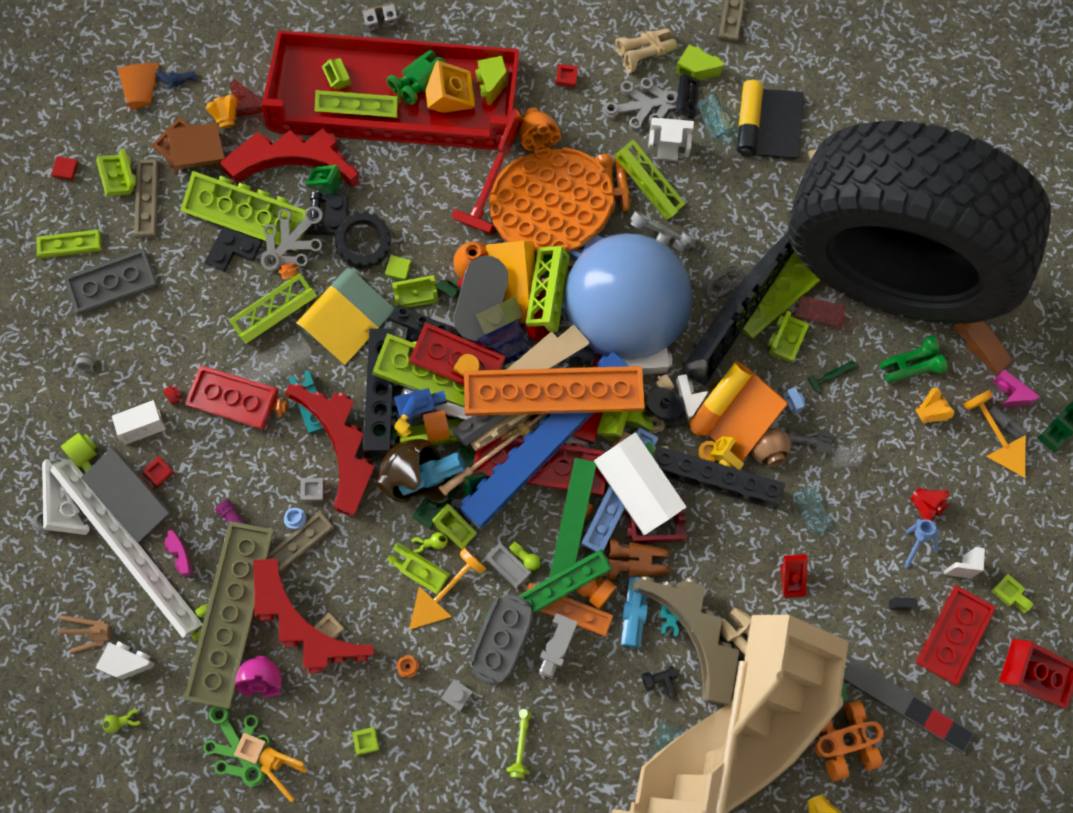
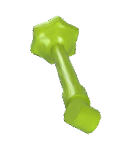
(518, 770)

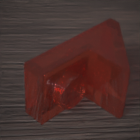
(250, 102)

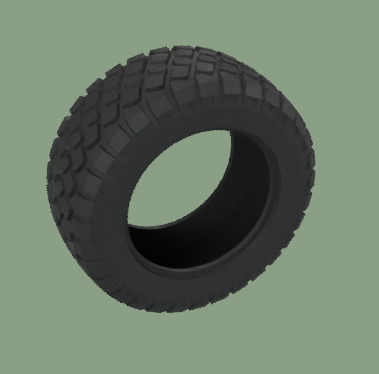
(921, 222)

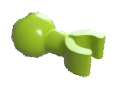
(434, 541)
(531, 561)
(116, 722)

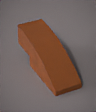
(984, 345)

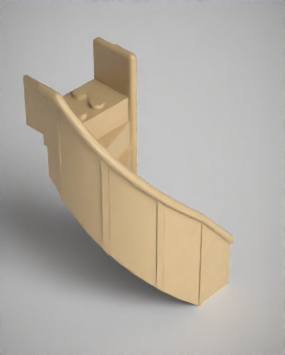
(778, 708)

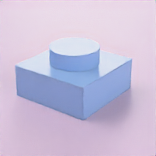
(795, 400)

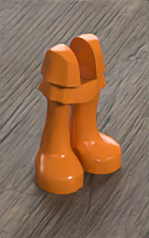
(622, 191)

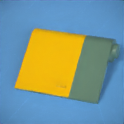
(344, 315)

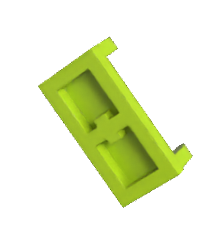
(415, 292)

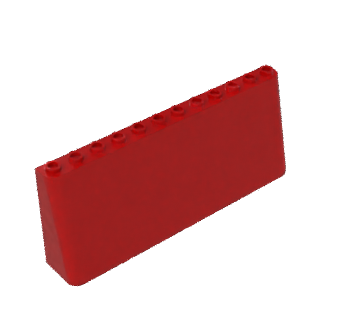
(369, 61)

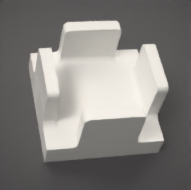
(669, 136)

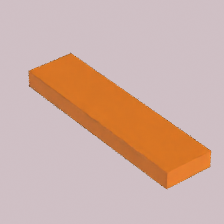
(586, 616)

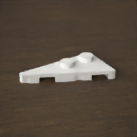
(58, 506)

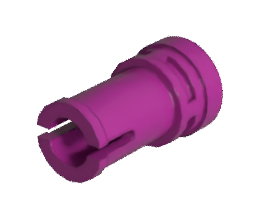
(228, 512)

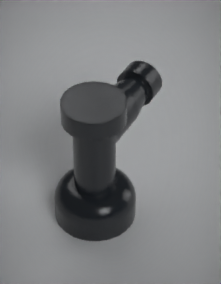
(666, 676)

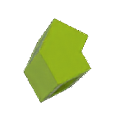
(336, 74)

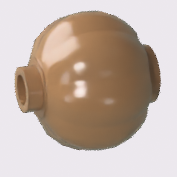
(772, 448)

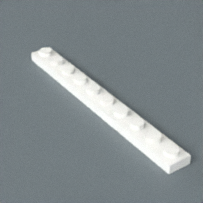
(127, 550)

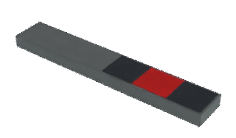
(907, 706)

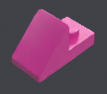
(1019, 393)

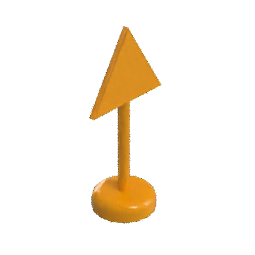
(1010, 455)
(427, 609)

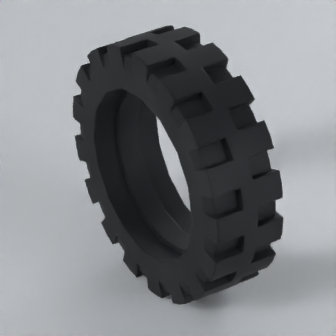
(366, 219)

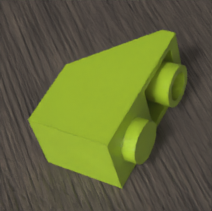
(699, 64)
(493, 77)

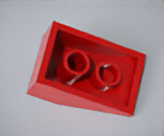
(1038, 673)

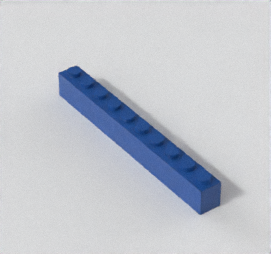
(526, 460)

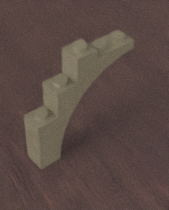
(716, 660)

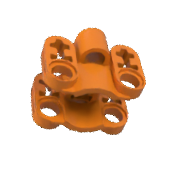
(870, 756)

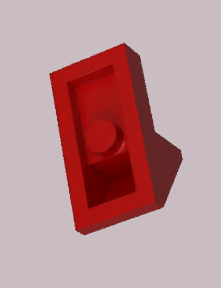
(794, 575)

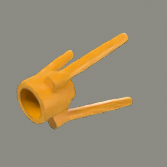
(273, 760)

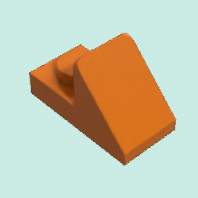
(436, 426)

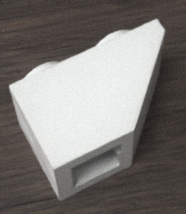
(121, 663)

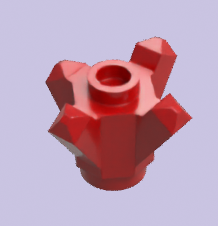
(930, 502)

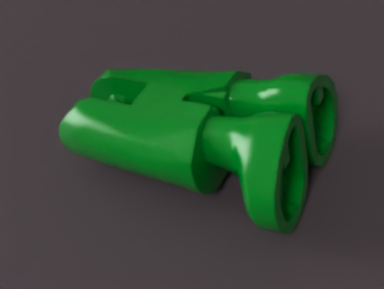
(417, 74)

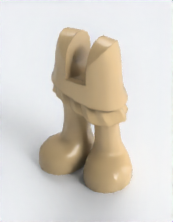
(653, 47)

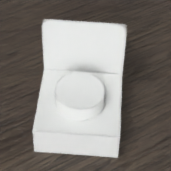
(691, 401)

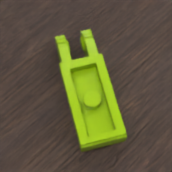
(419, 569)

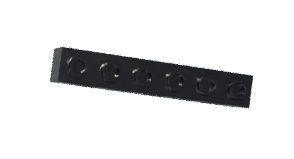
(374, 445)
(719, 478)

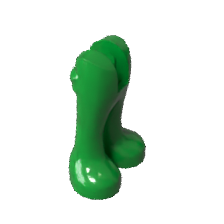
(928, 349)

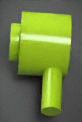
(80, 450)

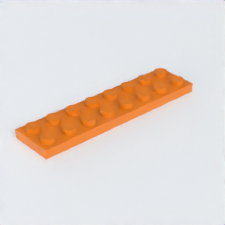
(553, 391)

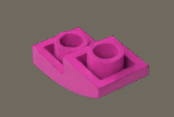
(177, 548)

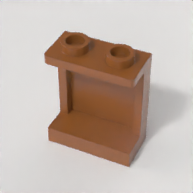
(194, 146)

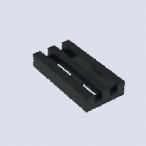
(685, 94)

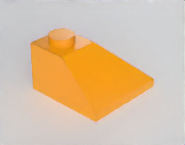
(449, 89)

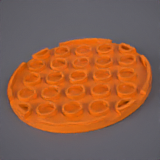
(552, 199)

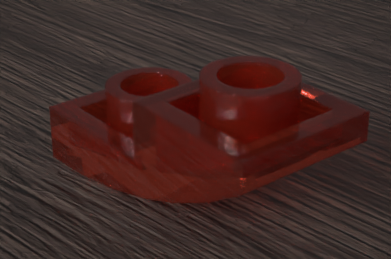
(821, 311)

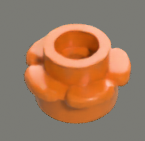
(288, 270)
(401, 664)

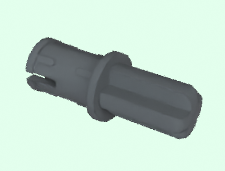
(1007, 422)

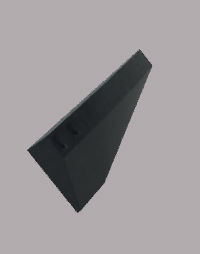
(736, 313)

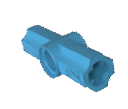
(436, 471)
(634, 617)

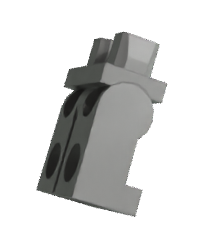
(558, 646)

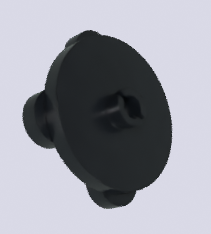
(664, 405)

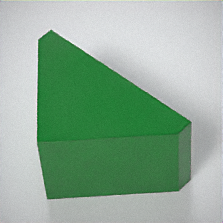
(325, 179)

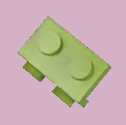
(116, 174)
(789, 337)
(612, 424)

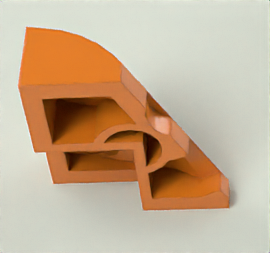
(138, 83)

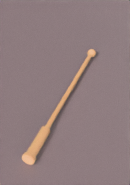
(455, 481)

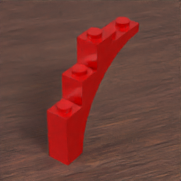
(291, 149)
(346, 440)
(317, 647)

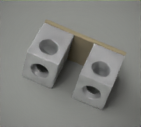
(387, 10)

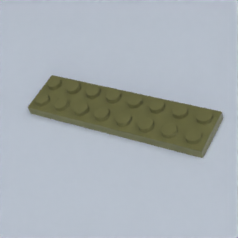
(227, 617)

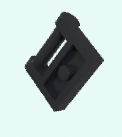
(334, 212)

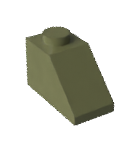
(499, 315)

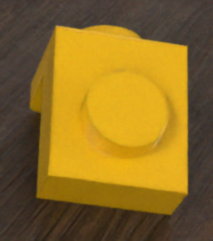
(723, 455)

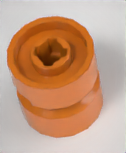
(598, 591)

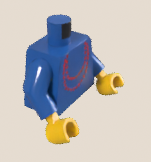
(413, 406)

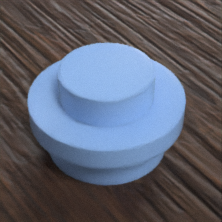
(295, 518)

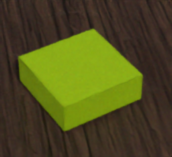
(398, 268)
(365, 741)

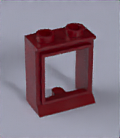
(679, 536)

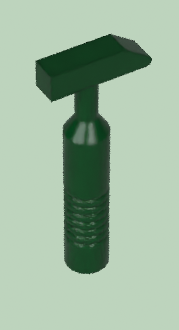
(831, 375)

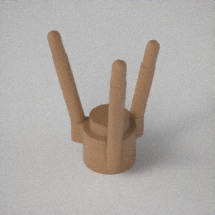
(99, 632)

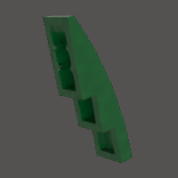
(1059, 429)

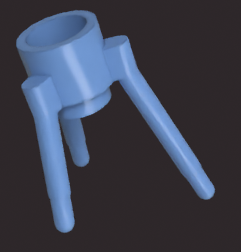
(924, 531)

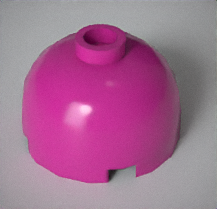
(259, 676)

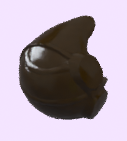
(402, 468)

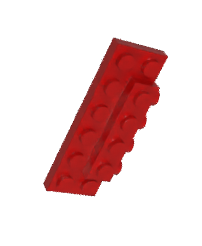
(554, 473)

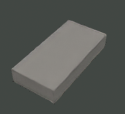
(508, 566)

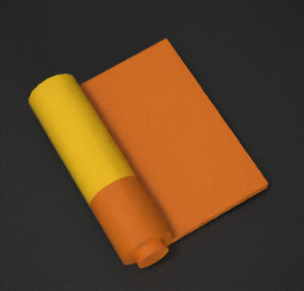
(739, 408)

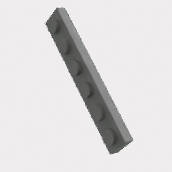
(478, 425)

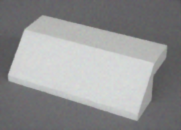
(640, 483)

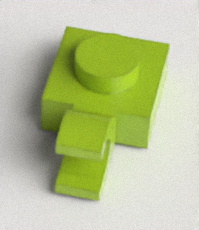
(1011, 592)

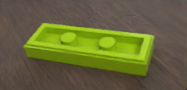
(69, 244)

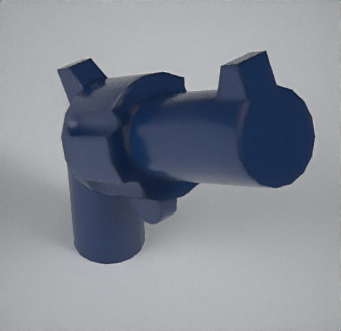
(175, 79)

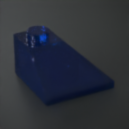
(506, 341)

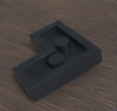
(230, 243)

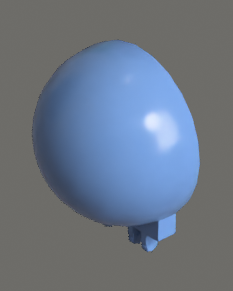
(627, 295)

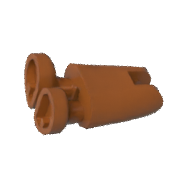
(638, 562)

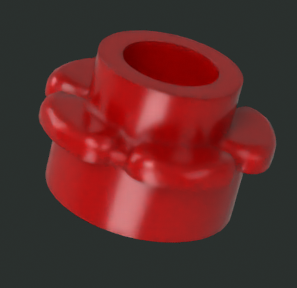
(172, 394)

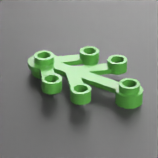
(230, 751)

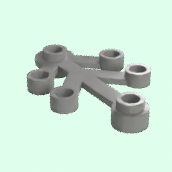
(643, 103)
(288, 240)
(682, 241)

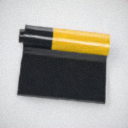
(769, 122)

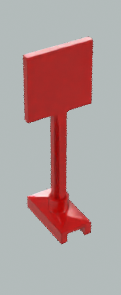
(475, 219)

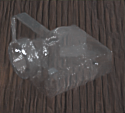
(846, 456)

